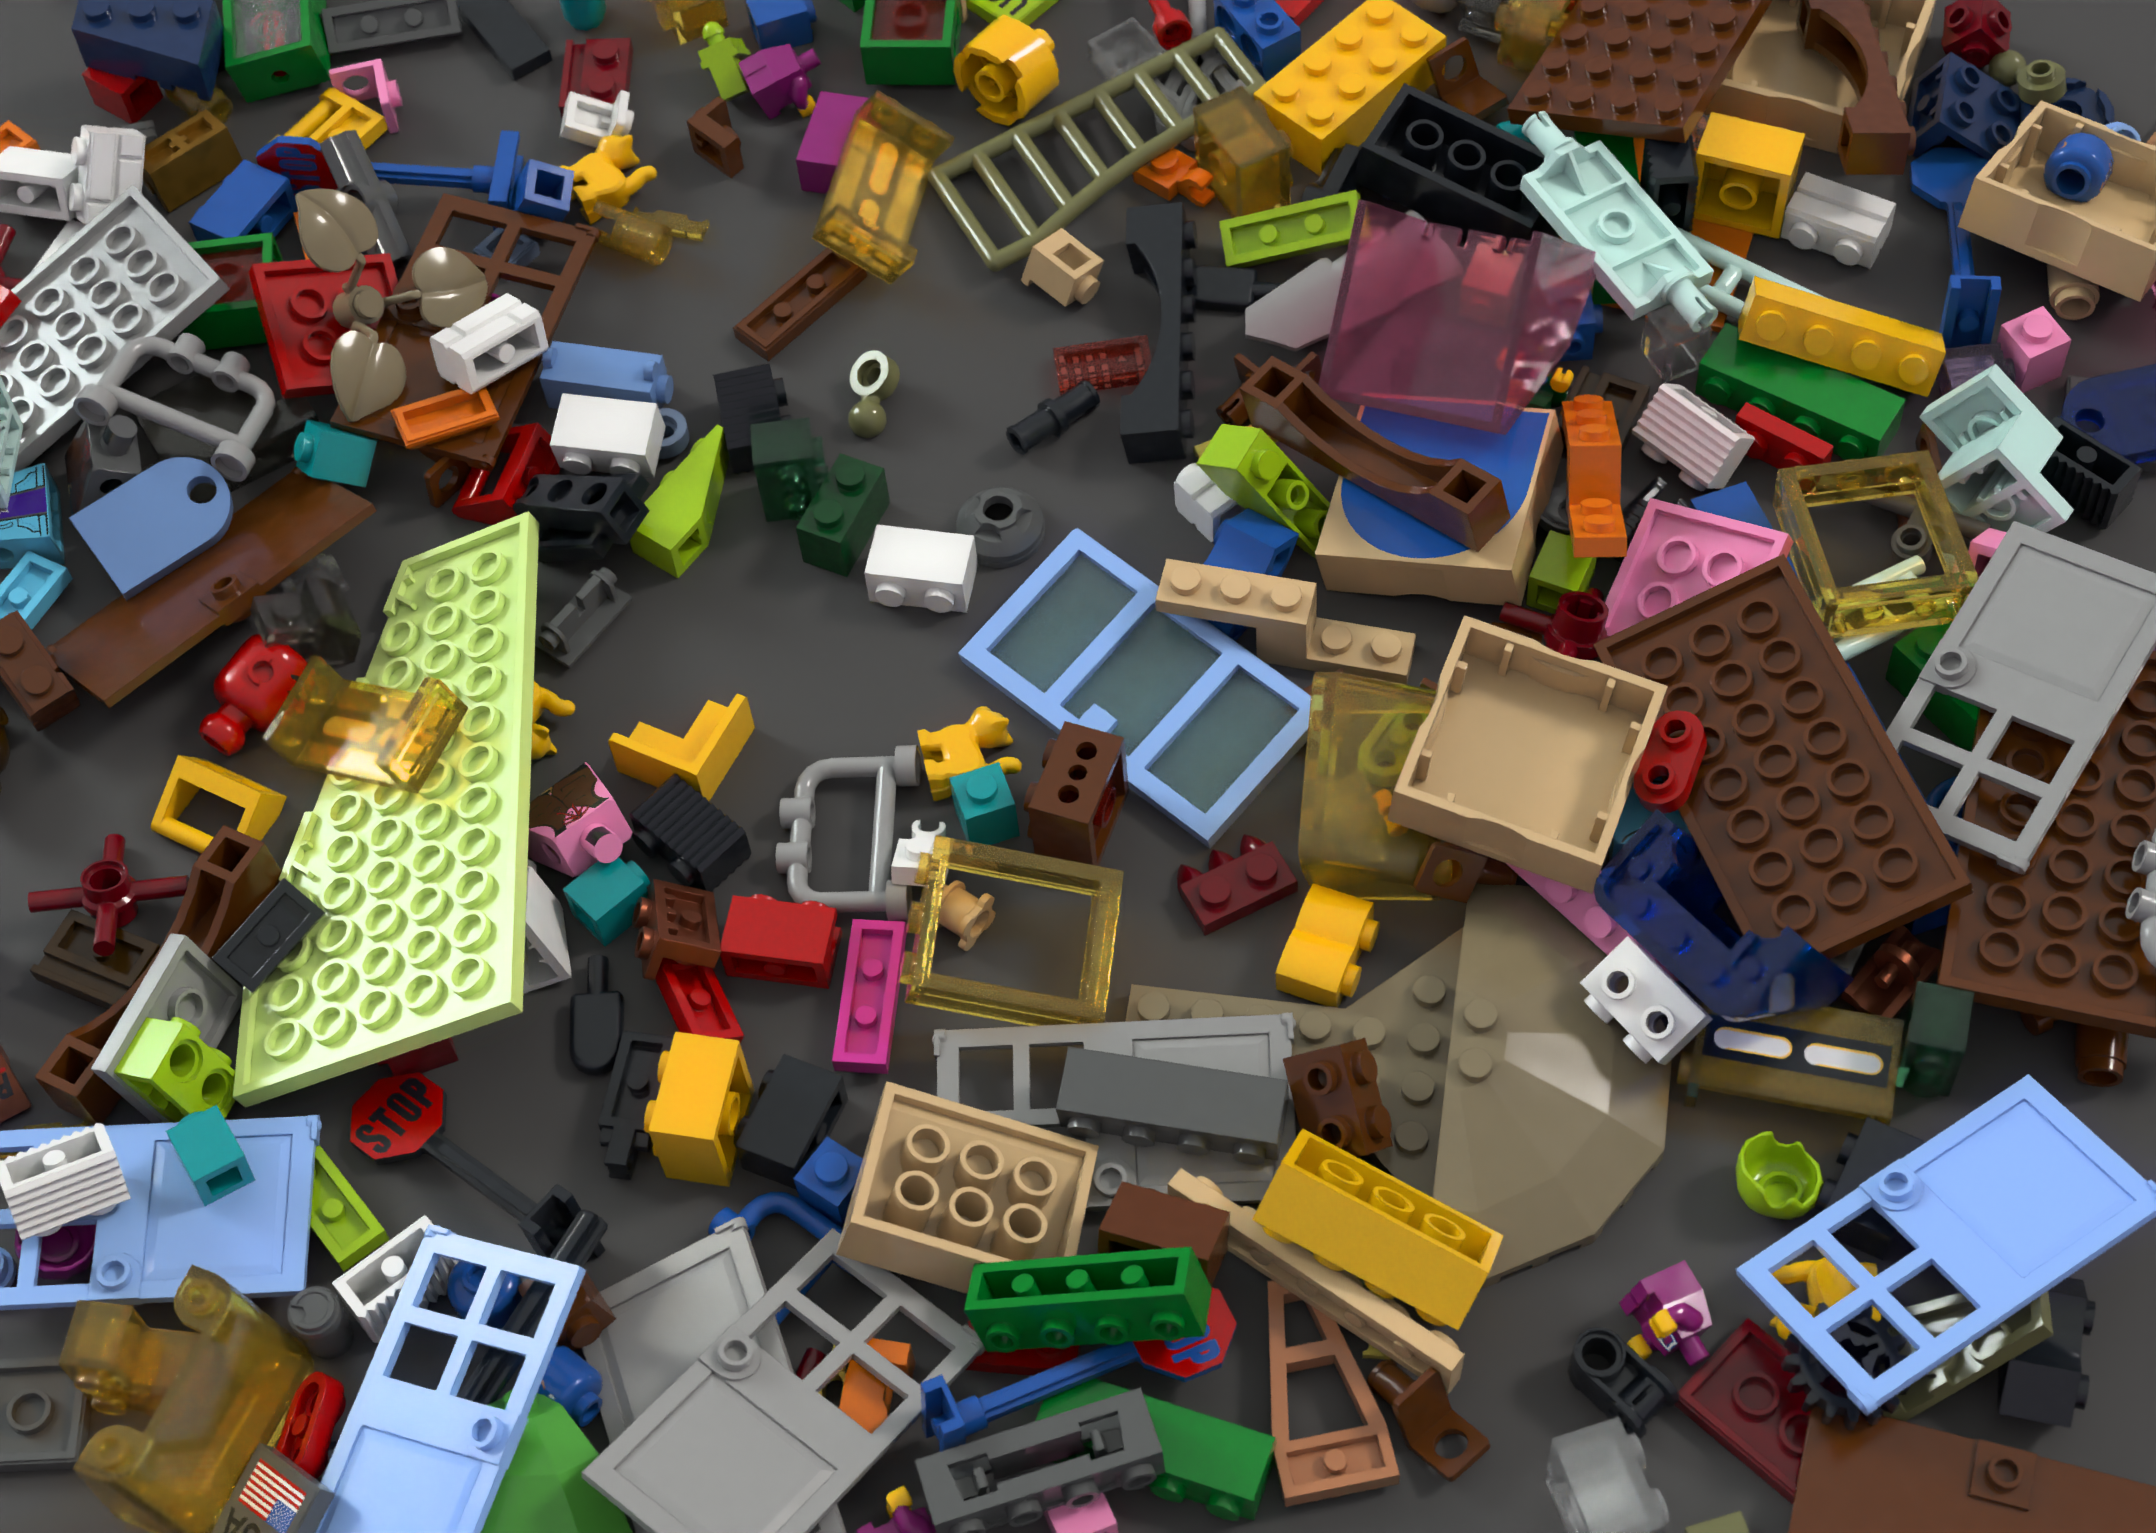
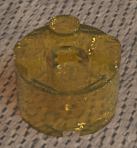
(1528, 30)

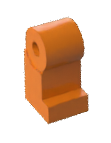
(864, 1395)

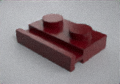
(596, 69)

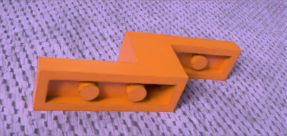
(1593, 478)

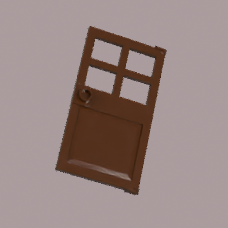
(410, 334)

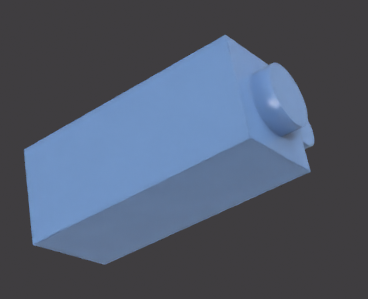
(604, 374)

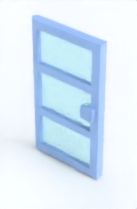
(1194, 706)

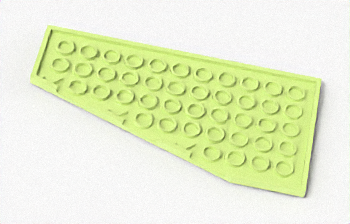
(424, 884)

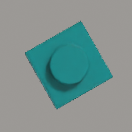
(334, 454)
(985, 805)
(606, 897)
(210, 1154)

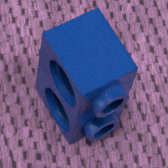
(1261, 32)

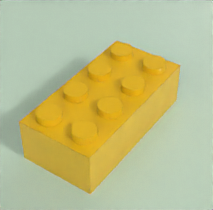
(1349, 79)
(1378, 1230)

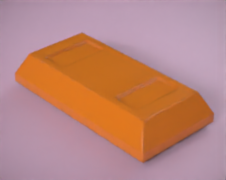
(444, 417)

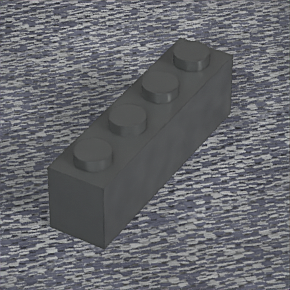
(1172, 1105)

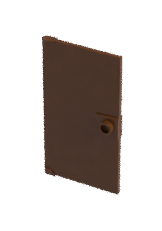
(259, 550)
(1940, 1482)

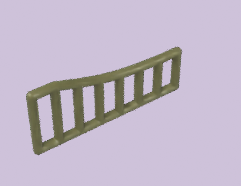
(1061, 118)

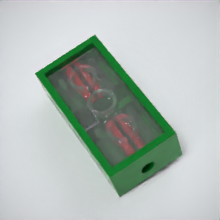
(275, 46)

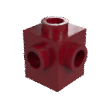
(1976, 30)

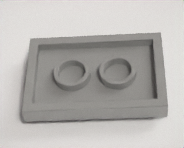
(179, 985)

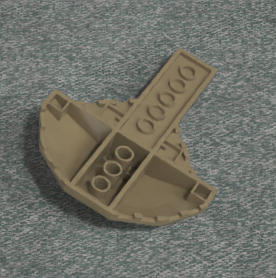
(1492, 1075)

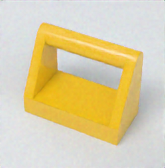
(192, 773)

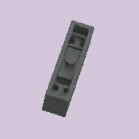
(1123, 1448)

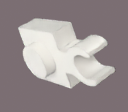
(907, 853)

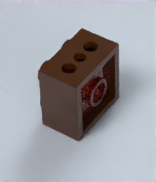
(1078, 794)

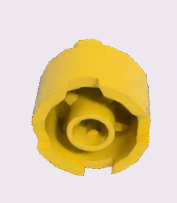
(1007, 69)

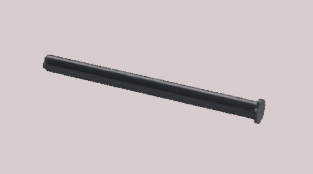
(499, 1365)

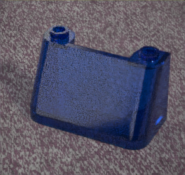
(1668, 904)

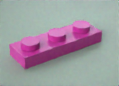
(869, 996)

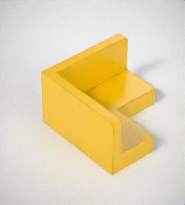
(697, 759)

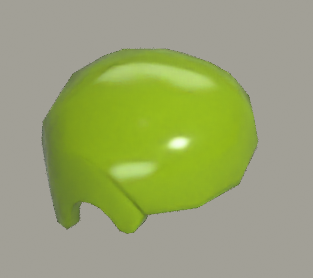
(1777, 1177)

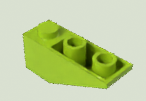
(1263, 478)
(684, 507)

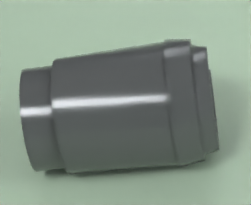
(321, 1322)

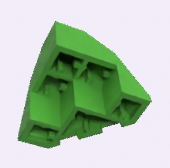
(545, 1481)

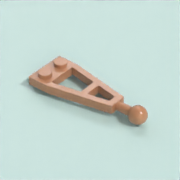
(1332, 1461)

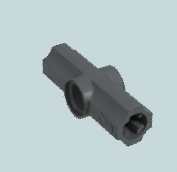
(357, 177)

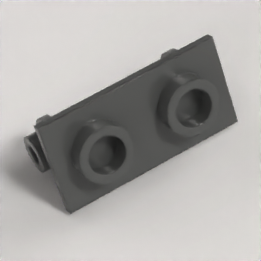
(583, 618)

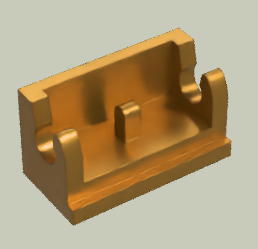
(189, 160)

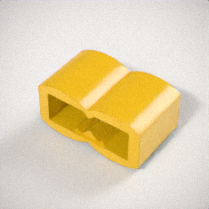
(1326, 946)

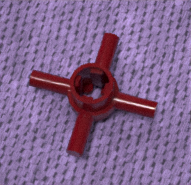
(1573, 627)

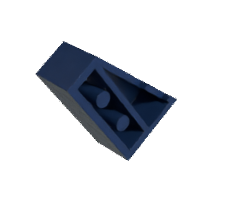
(153, 39)

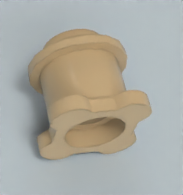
(965, 913)

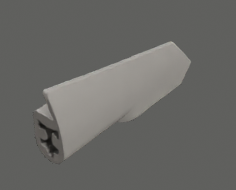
(1301, 307)

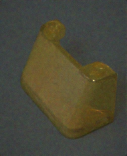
(1352, 763)
(210, 1420)

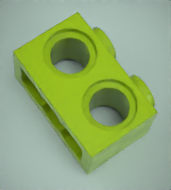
(177, 1069)

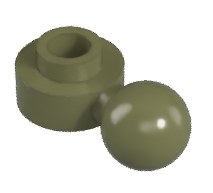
(2036, 81)
(875, 379)

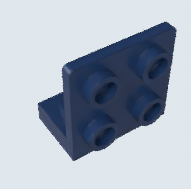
(1962, 104)

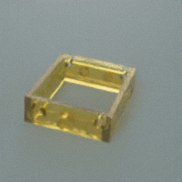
(1883, 604)
(1001, 1001)

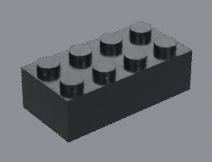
(1450, 167)

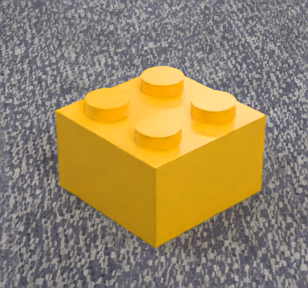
(1746, 174)
(699, 1107)

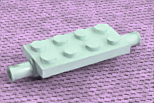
(1603, 209)

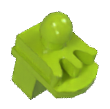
(723, 60)

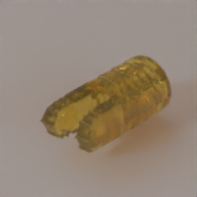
(635, 234)

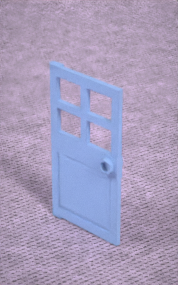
(1993, 1204)
(150, 1241)
(422, 1454)

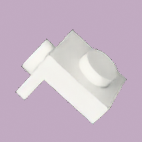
(590, 119)

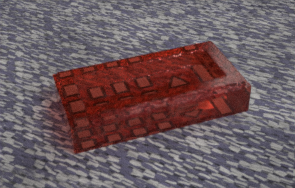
(1103, 363)

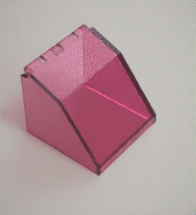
(1450, 325)

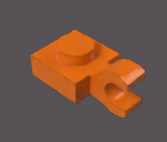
(1175, 174)

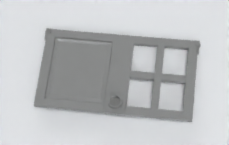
(2039, 643)
(1223, 1043)
(671, 1318)
(750, 1441)

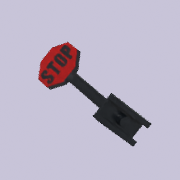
(406, 1118)

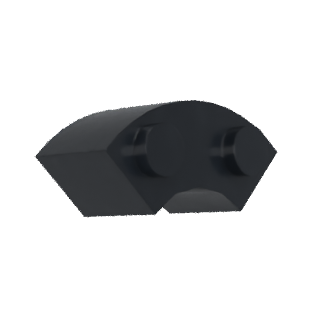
(2048, 1378)

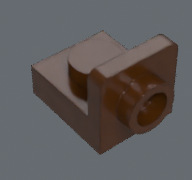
(714, 137)

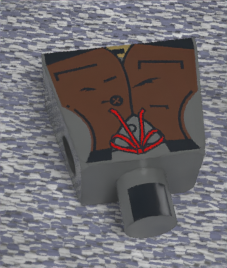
(101, 457)

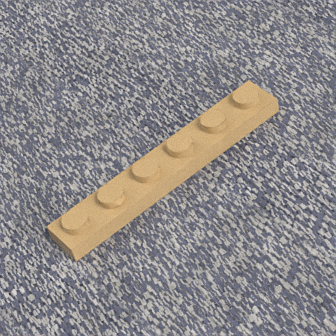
(1332, 1292)

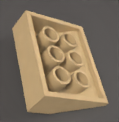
(962, 1190)

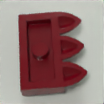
(1235, 885)

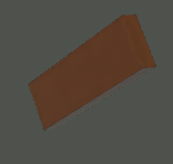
(798, 303)

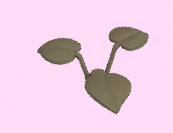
(450, 287)

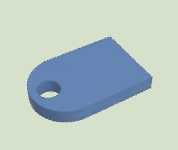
(153, 524)

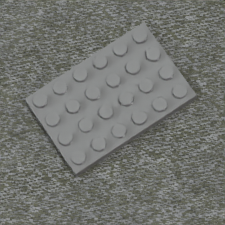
(79, 307)

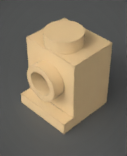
(1063, 268)

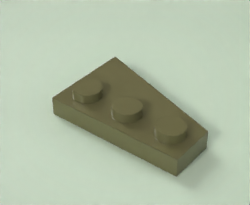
(1985, 1354)

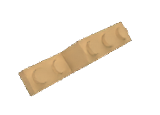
(1284, 621)

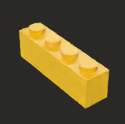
(1841, 336)

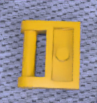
(338, 114)

